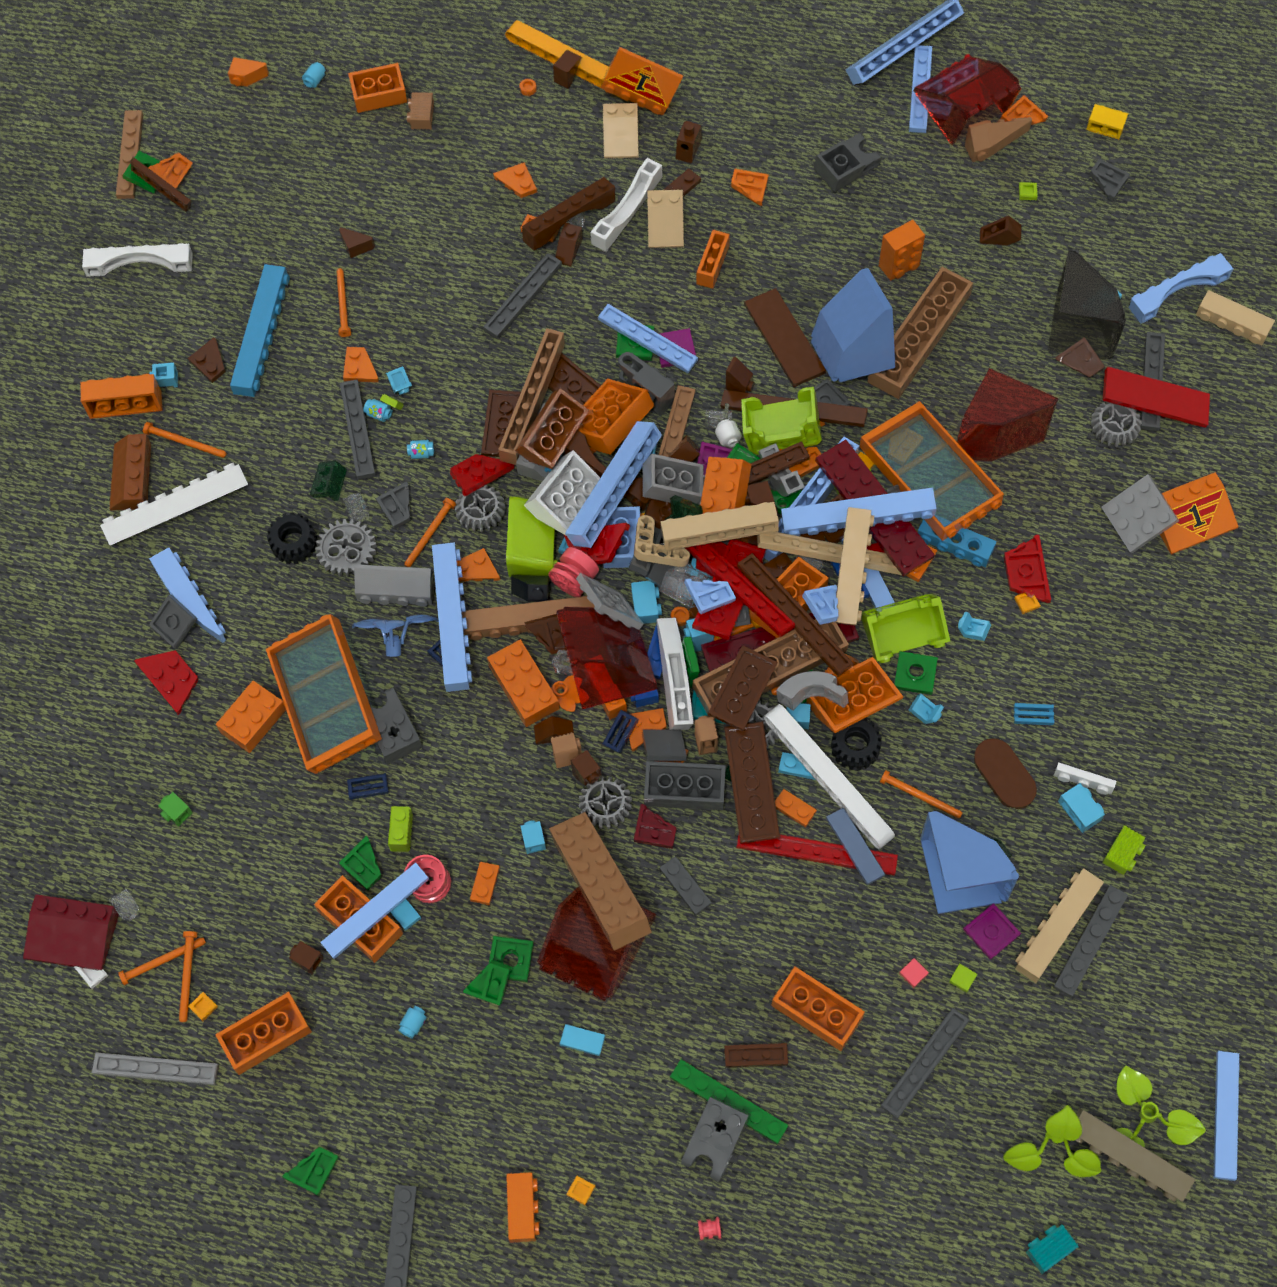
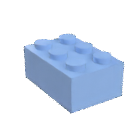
(626, 550)

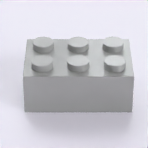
(670, 477)

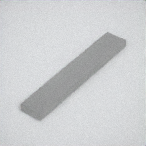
(155, 1069)

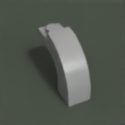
(784, 481)
(811, 684)

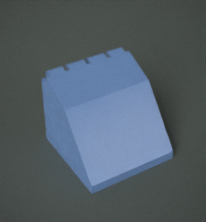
(855, 330)
(964, 865)

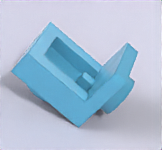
(399, 381)
(973, 628)
(925, 709)

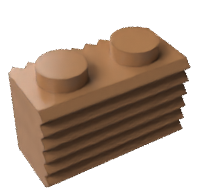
(420, 110)
(706, 735)
(565, 749)

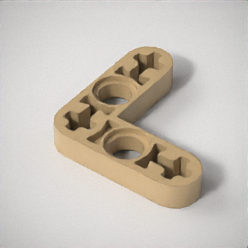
(648, 546)

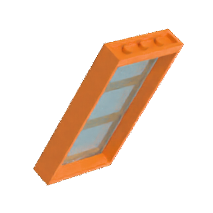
(922, 455)
(323, 694)

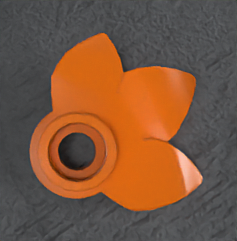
(569, 696)

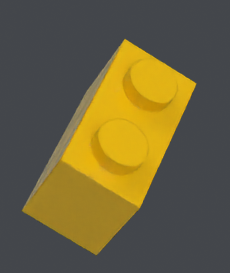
(1107, 121)

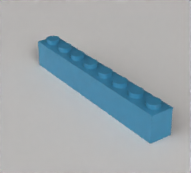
(259, 331)

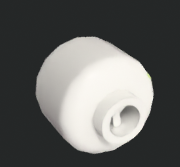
(728, 433)

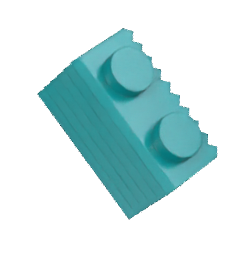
(1051, 1248)

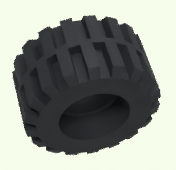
(292, 551)
(852, 757)

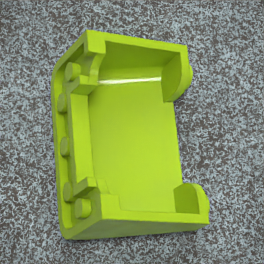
(781, 422)
(528, 542)
(905, 626)

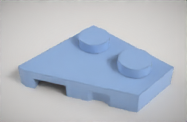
(709, 594)
(823, 603)

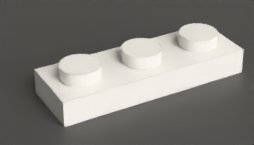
(1089, 780)

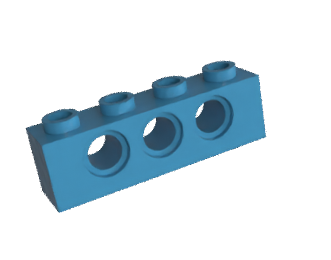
(967, 539)

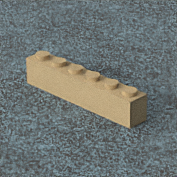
(719, 526)
(852, 565)
(1059, 925)

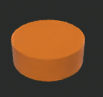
(528, 87)
(681, 615)

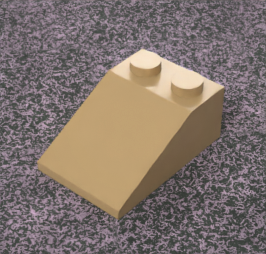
(620, 130)
(665, 218)

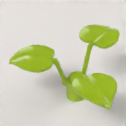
(1136, 1087)
(1060, 1128)

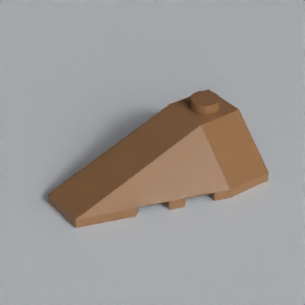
(988, 138)

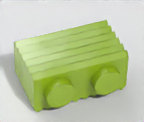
(400, 829)
(1124, 850)

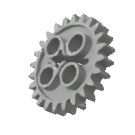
(345, 547)

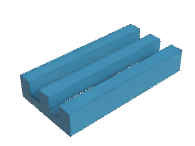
(1044, 707)

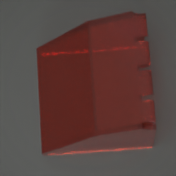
(963, 87)
(1005, 418)
(604, 656)
(582, 952)

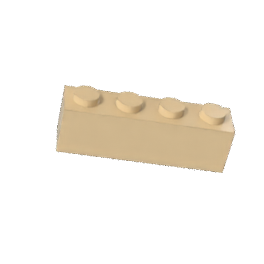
(1235, 317)

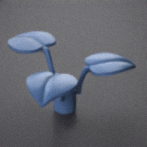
(392, 642)

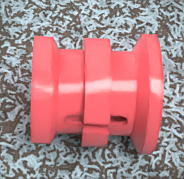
(709, 1228)

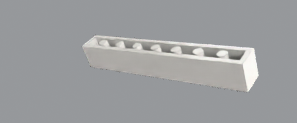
(174, 504)

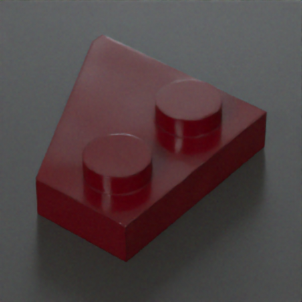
(653, 830)

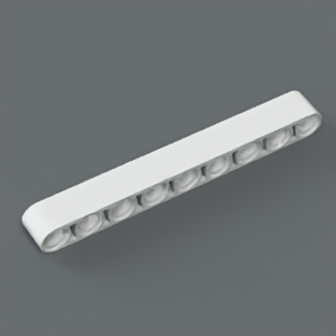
(829, 776)

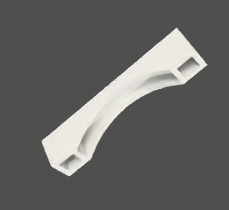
(612, 225)
(103, 260)

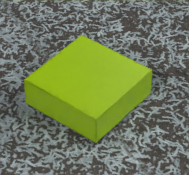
(1027, 191)
(391, 401)
(963, 978)

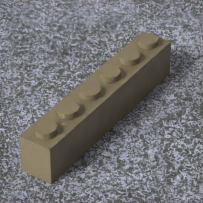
(1134, 1157)

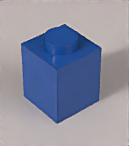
(645, 698)

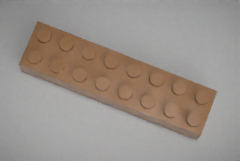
(923, 330)
(790, 652)
(600, 881)

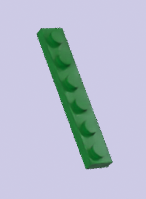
(705, 1087)

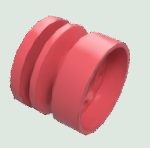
(570, 566)
(441, 879)

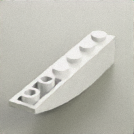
(674, 675)

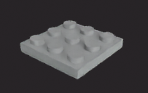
(1140, 513)
(609, 602)

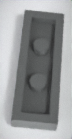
(685, 886)

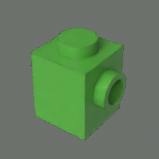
(174, 809)

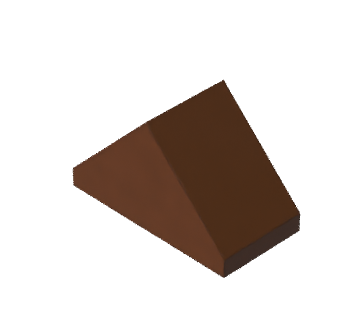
(565, 68)
(356, 242)
(685, 450)
(551, 728)

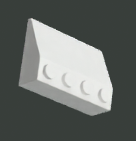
(563, 492)

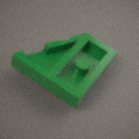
(362, 864)
(490, 983)
(313, 1171)

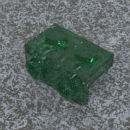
(328, 480)
(683, 507)

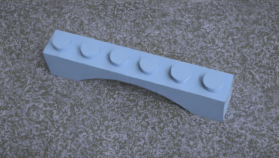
(1210, 272)

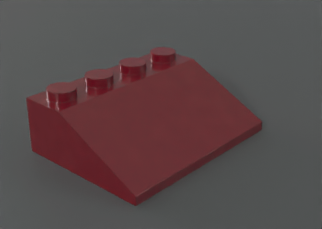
(69, 932)

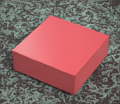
(914, 973)

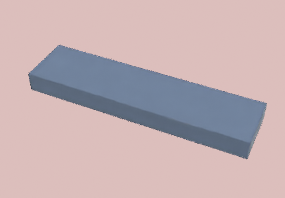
(855, 846)

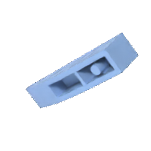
(178, 585)

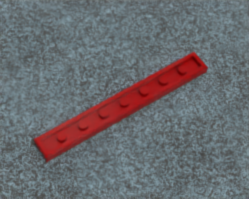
(742, 588)
(816, 852)

